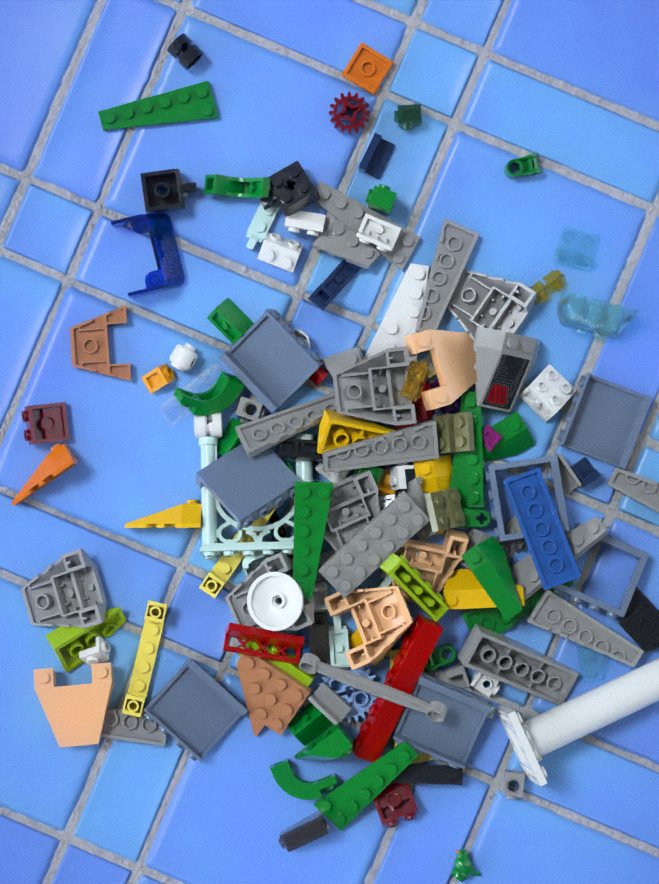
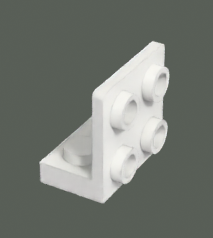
(547, 393)

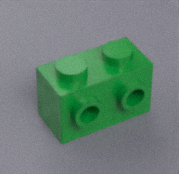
(381, 199)

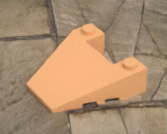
(453, 363)
(434, 560)
(379, 616)
(76, 710)

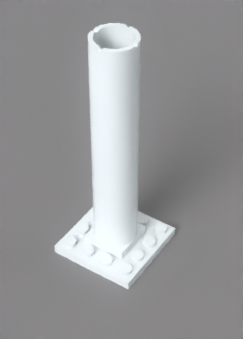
(578, 717)

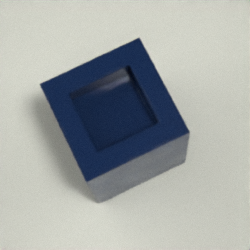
(585, 471)

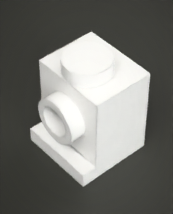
(477, 682)

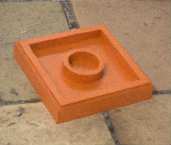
(367, 68)

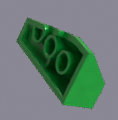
(514, 441)
(493, 572)

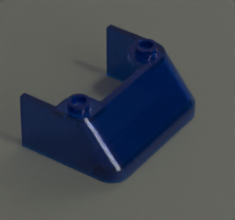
(165, 248)

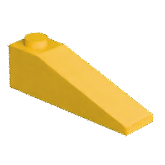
(341, 430)
(435, 475)
(181, 516)
(465, 592)

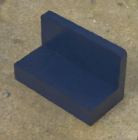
(376, 156)

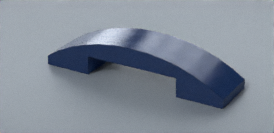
(334, 284)

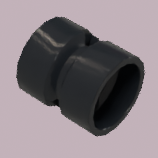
(189, 56)

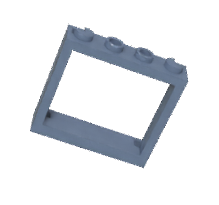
(494, 496)
(595, 604)

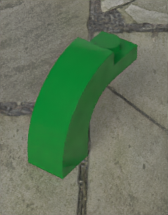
(237, 187)
(215, 399)
(297, 787)

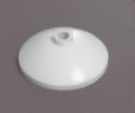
(264, 604)

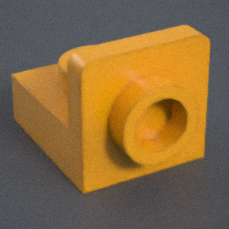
(158, 378)
(384, 485)

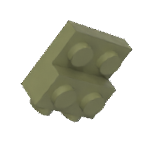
(455, 432)
(444, 509)

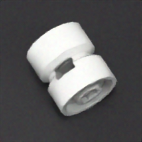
(208, 425)

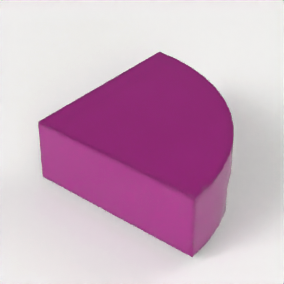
(491, 437)

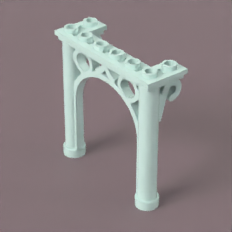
(210, 505)

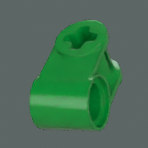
(527, 166)
(471, 514)
(437, 659)

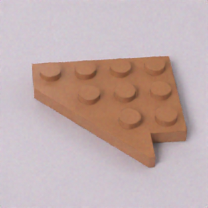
(269, 693)

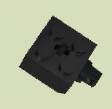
(171, 181)
(280, 195)

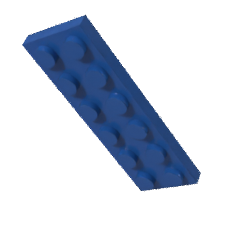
(541, 529)

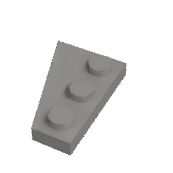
(344, 243)

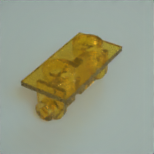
(554, 282)
(416, 375)

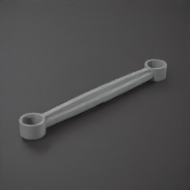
(434, 710)

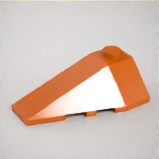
(52, 466)

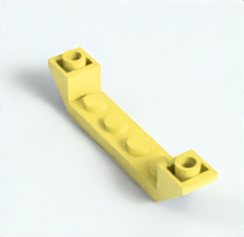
(227, 565)
(145, 658)

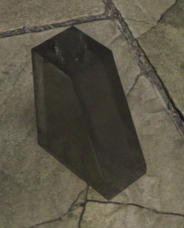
(319, 637)
(304, 832)

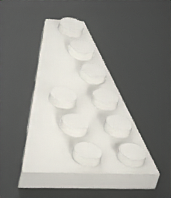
(402, 313)

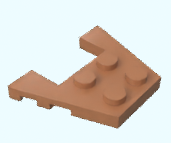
(91, 345)

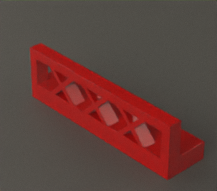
(264, 636)

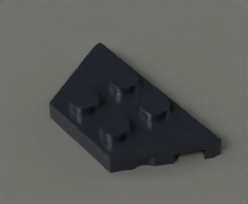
(641, 622)

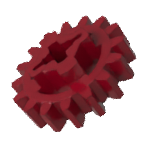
(338, 118)

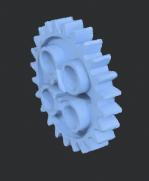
(358, 707)

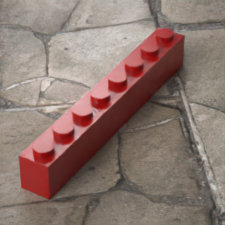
(403, 676)

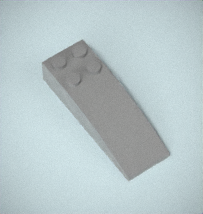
(517, 665)

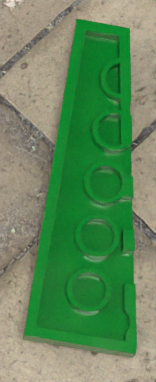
(175, 106)
(469, 466)
(310, 519)
(494, 620)
(354, 794)

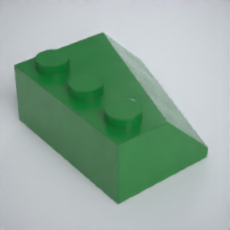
(328, 745)

